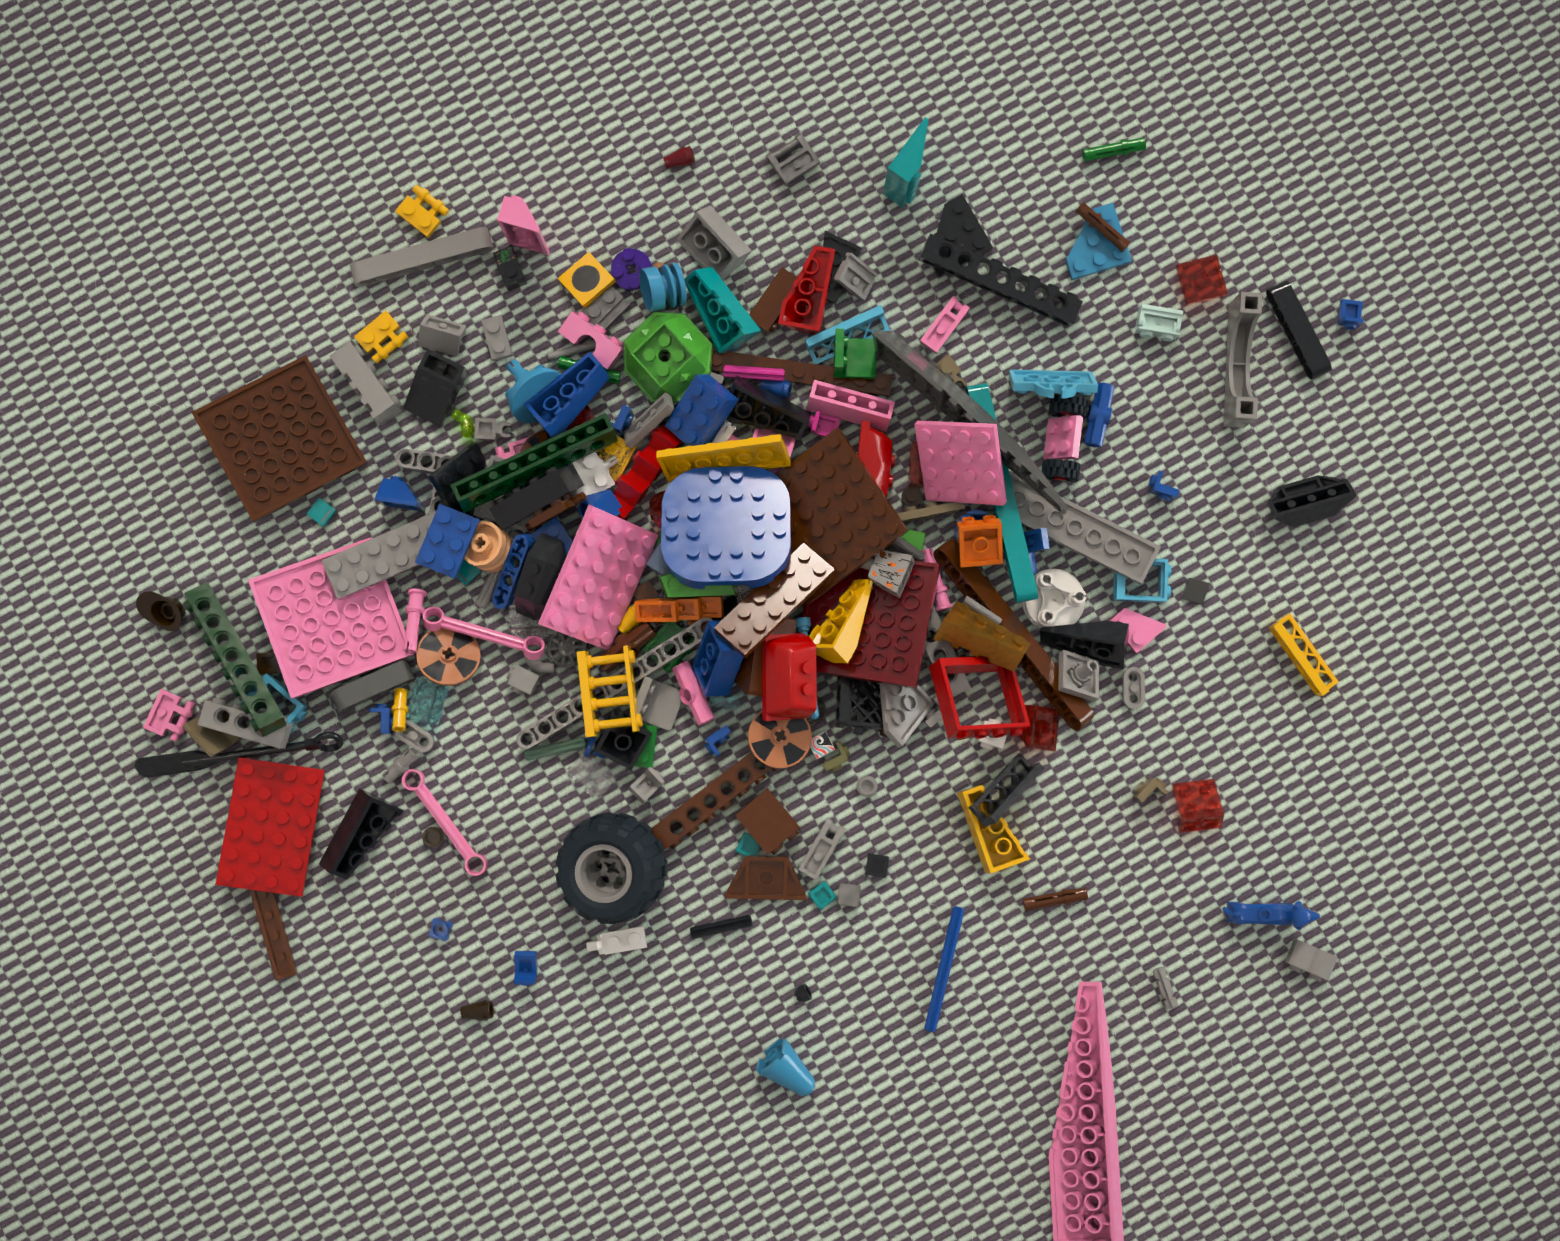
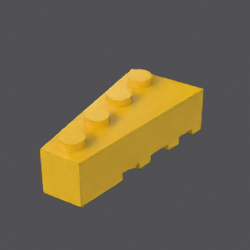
(994, 843)

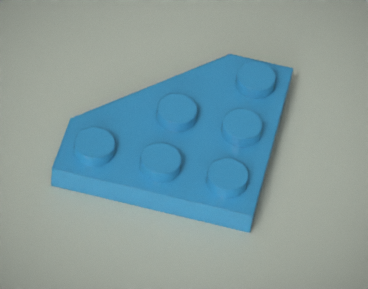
(1093, 252)

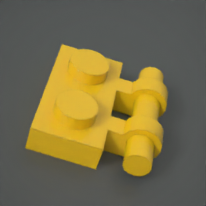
(418, 216)
(379, 331)

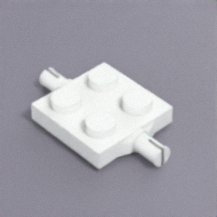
(594, 474)

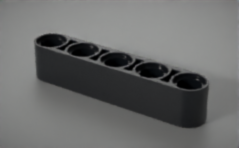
(1298, 330)

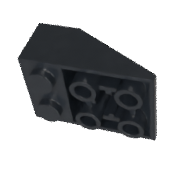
(435, 387)

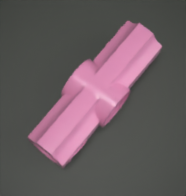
(692, 693)

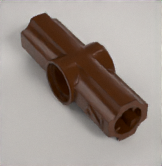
(635, 639)

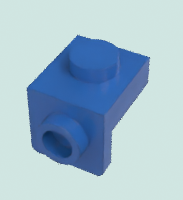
(1350, 314)
(624, 419)
(1163, 491)
(386, 717)
(525, 967)

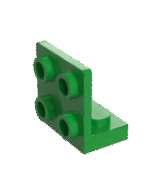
(853, 357)

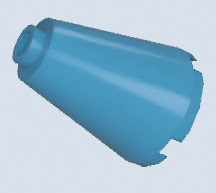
(786, 1068)

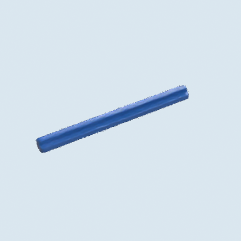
(944, 968)

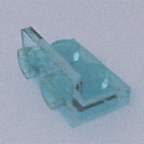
(427, 701)

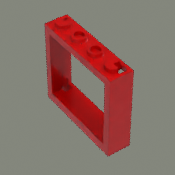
(1010, 689)

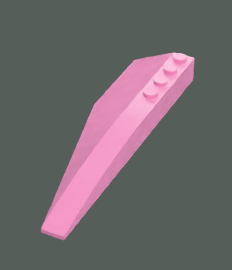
(1085, 1136)

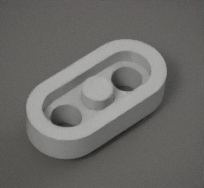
(1133, 688)
(415, 736)

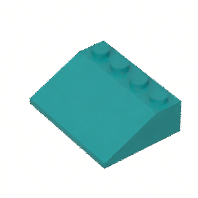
(904, 170)

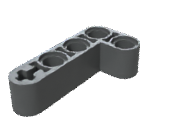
(370, 686)

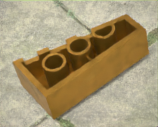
(982, 637)

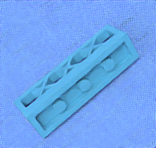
(849, 326)

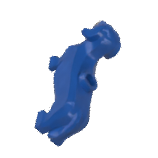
(1270, 914)

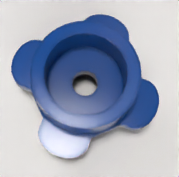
(444, 934)

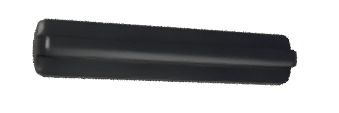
(721, 926)

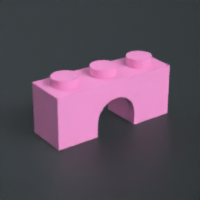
(607, 349)

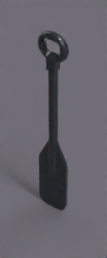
(199, 760)

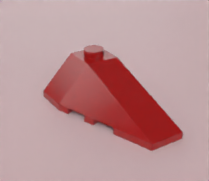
(807, 299)

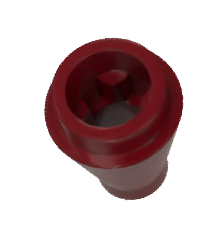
(680, 158)

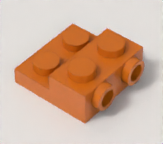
(980, 541)

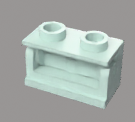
(1158, 322)

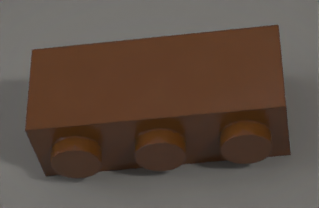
(768, 308)

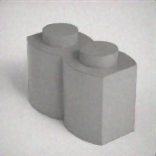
(1310, 959)

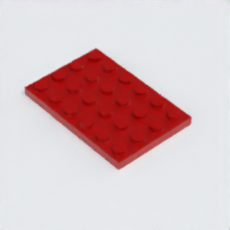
(270, 827)

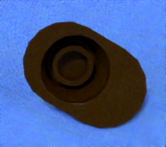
(160, 610)

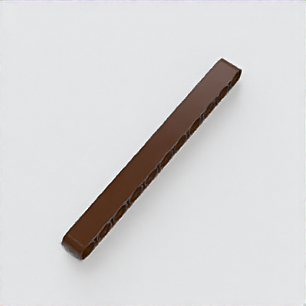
(1035, 661)

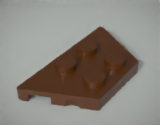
(766, 879)

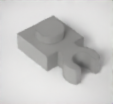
(487, 429)

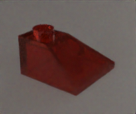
(1042, 729)

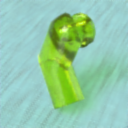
(466, 421)

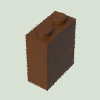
(768, 822)

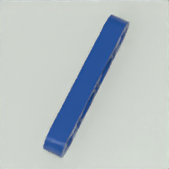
(510, 569)

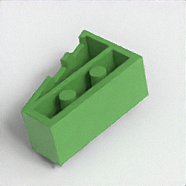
(673, 588)

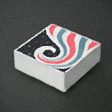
(821, 745)

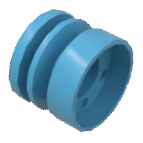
(663, 287)

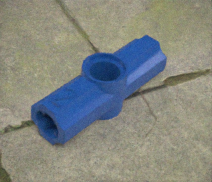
(1099, 415)

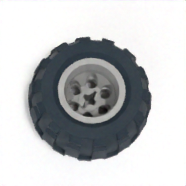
(637, 859)

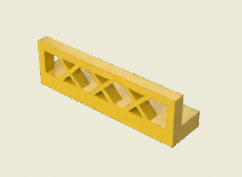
(1299, 658)

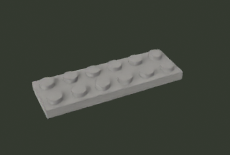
(377, 558)

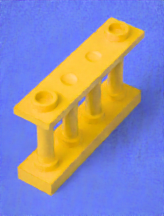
(592, 704)

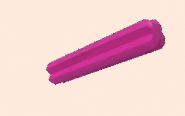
(755, 373)

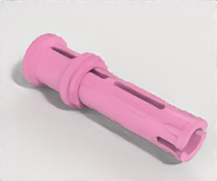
(941, 598)
(414, 611)

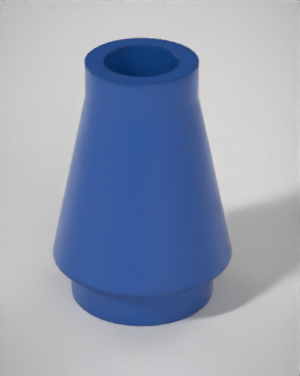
(779, 388)

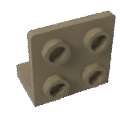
(211, 740)

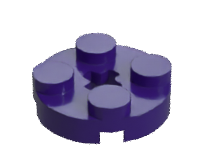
(619, 268)

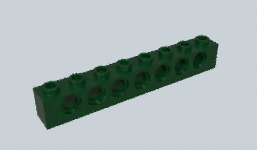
(533, 462)
(204, 597)

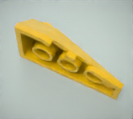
(841, 630)

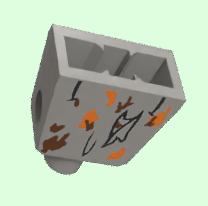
(890, 571)

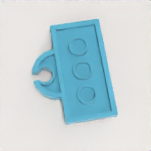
(1049, 382)

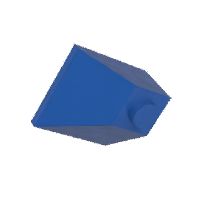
(398, 494)

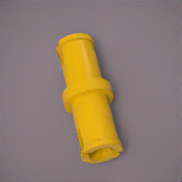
(399, 709)

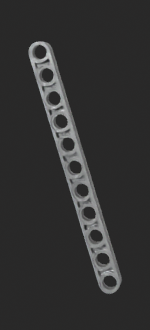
(610, 692)

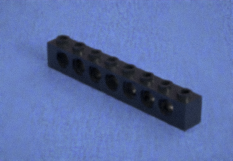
(988, 282)

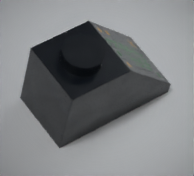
(509, 268)

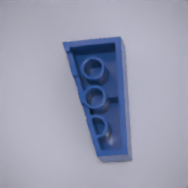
(567, 395)

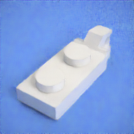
(619, 941)

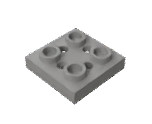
(1082, 672)

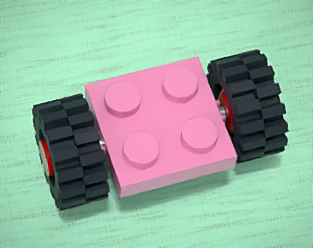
(1064, 438)

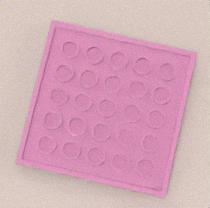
(324, 637)

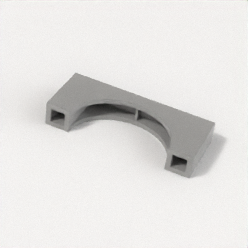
(1239, 402)

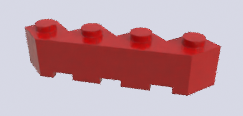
(644, 472)

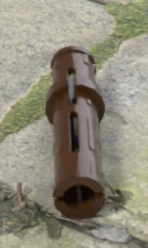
(1102, 226)
(1057, 898)

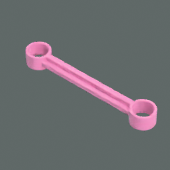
(483, 633)
(444, 822)

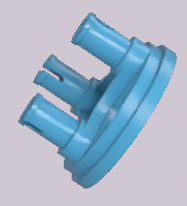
(526, 386)

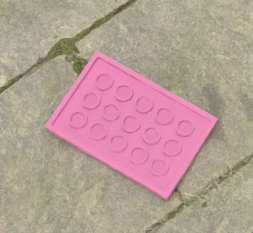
(598, 578)

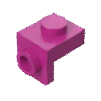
(823, 424)

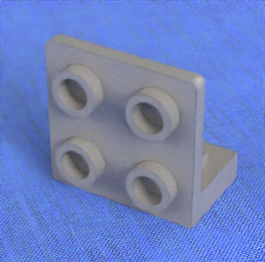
(658, 703)

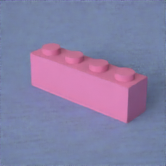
(850, 405)

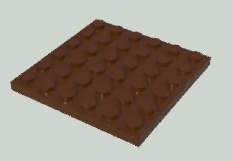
(279, 438)
(838, 508)

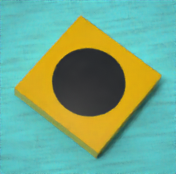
(586, 280)

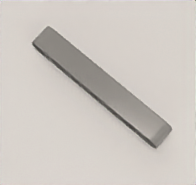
(421, 256)

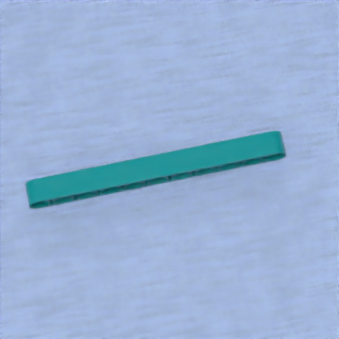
(1013, 537)

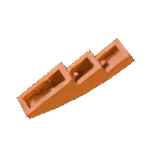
(679, 608)

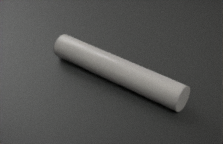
(572, 350)

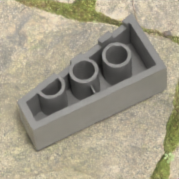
(366, 384)

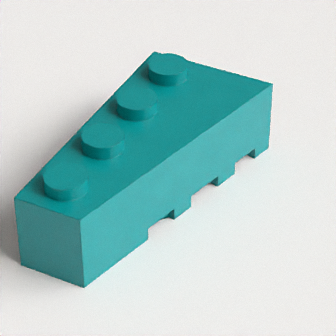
(720, 310)

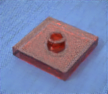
(1201, 279)

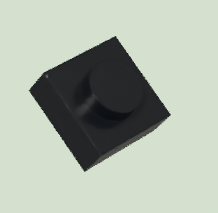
(876, 865)

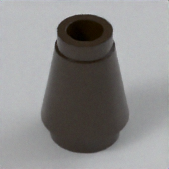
(479, 1010)

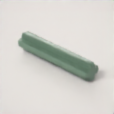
(554, 749)

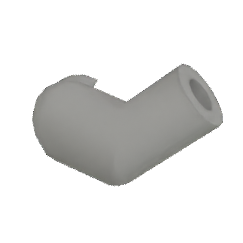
(539, 667)

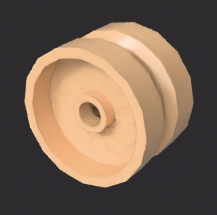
(489, 547)

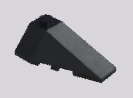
(1097, 640)

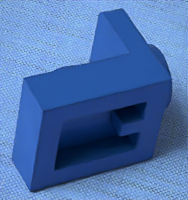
(719, 736)

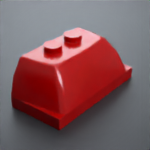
(876, 455)
(788, 677)

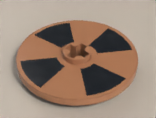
(449, 671)
(781, 753)

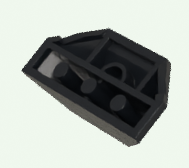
(1310, 500)
(539, 576)

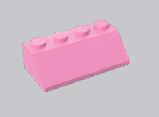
(520, 225)

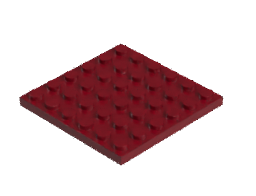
(891, 632)

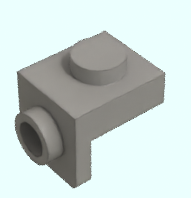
(646, 784)

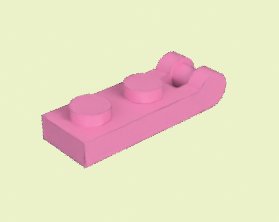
(944, 325)

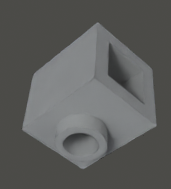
(523, 680)

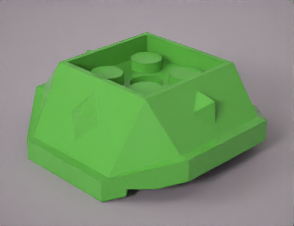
(663, 333)

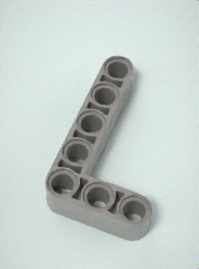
(416, 465)

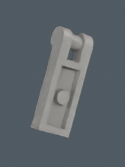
(821, 850)

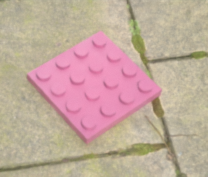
(961, 462)

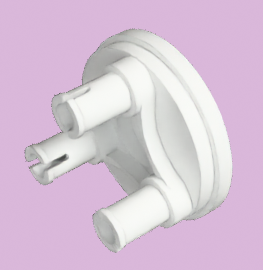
(1058, 601)

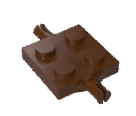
(554, 509)

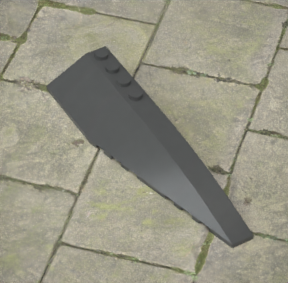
(959, 407)

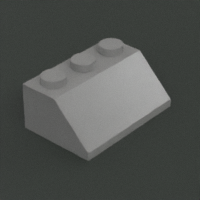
(713, 242)

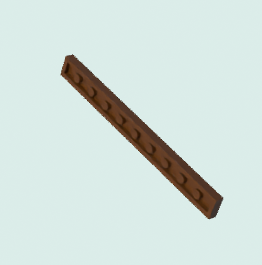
(804, 373)

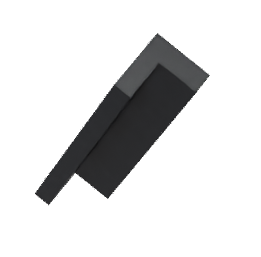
(1012, 793)

